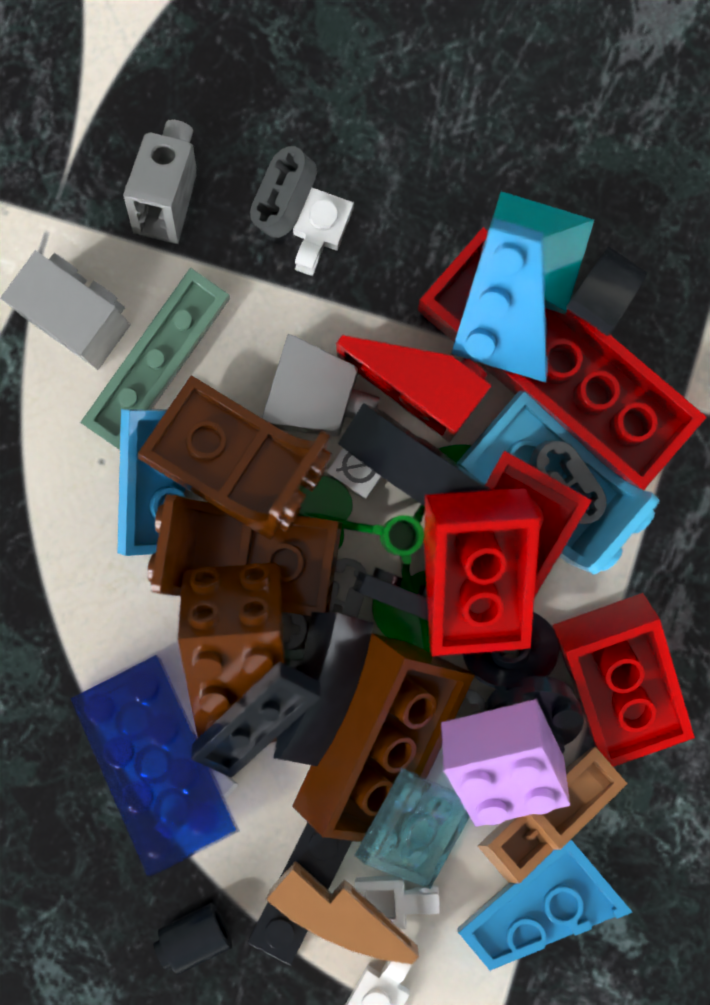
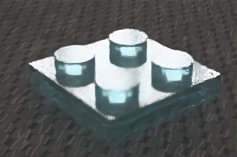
(414, 829)

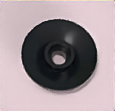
(539, 660)

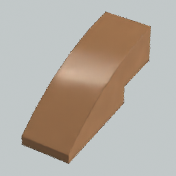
(526, 841)
(340, 916)

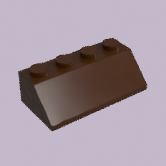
(387, 728)

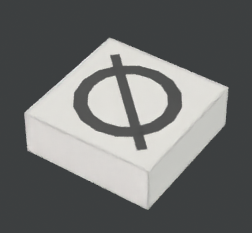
(353, 474)

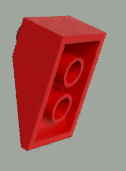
(422, 382)
(556, 504)
(480, 570)
(624, 679)

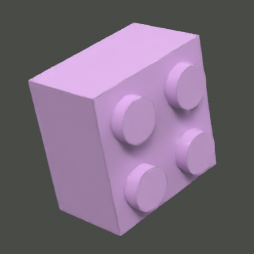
(505, 763)

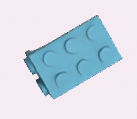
(519, 431)

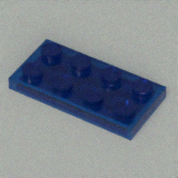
(145, 756)

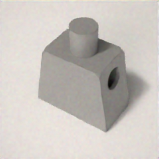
(162, 183)
(313, 390)

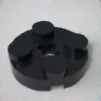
(555, 699)

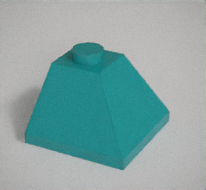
(564, 243)

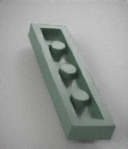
(157, 354)

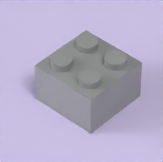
(60, 305)

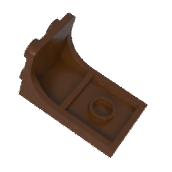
(235, 458)
(204, 536)
(228, 634)

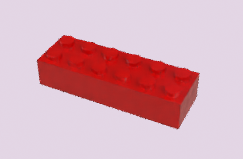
(591, 385)

